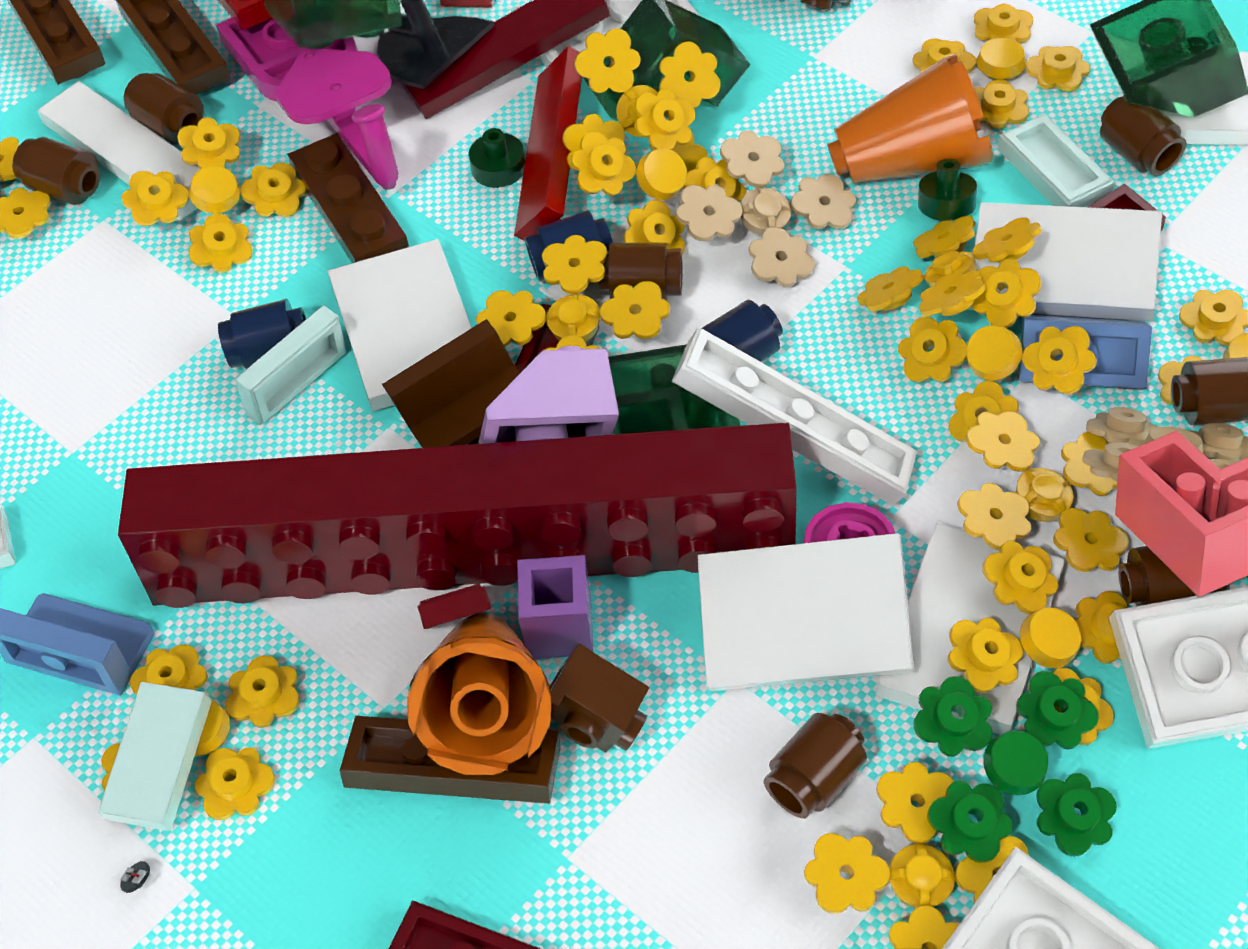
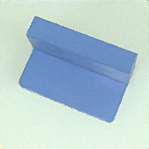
(1118, 344)
(75, 642)

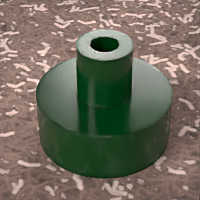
(496, 159)
(947, 192)

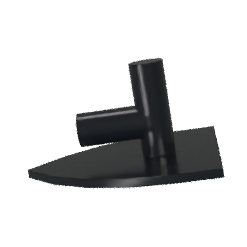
(427, 45)

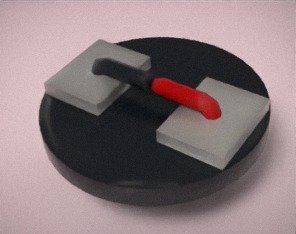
(134, 877)

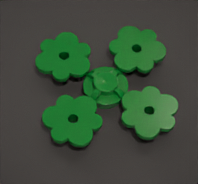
(1014, 765)

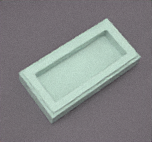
(1054, 163)
(291, 365)
(155, 756)

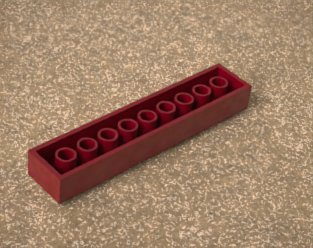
(455, 513)

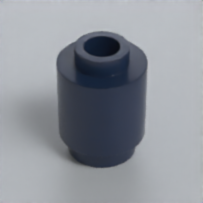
(558, 231)
(749, 329)
(257, 330)

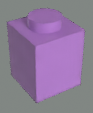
(554, 605)

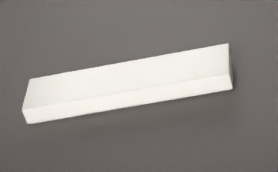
(114, 137)
(817, 426)

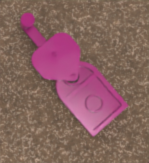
(320, 87)

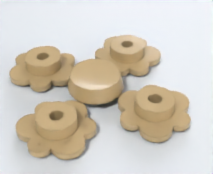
(765, 209)
(1128, 429)

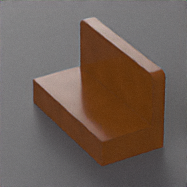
(451, 388)

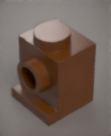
(597, 701)

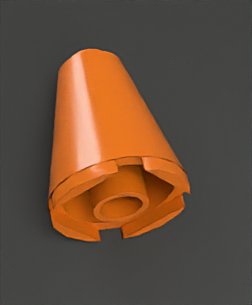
(915, 128)
(479, 698)

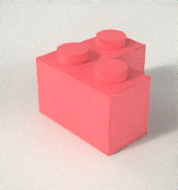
(1186, 510)

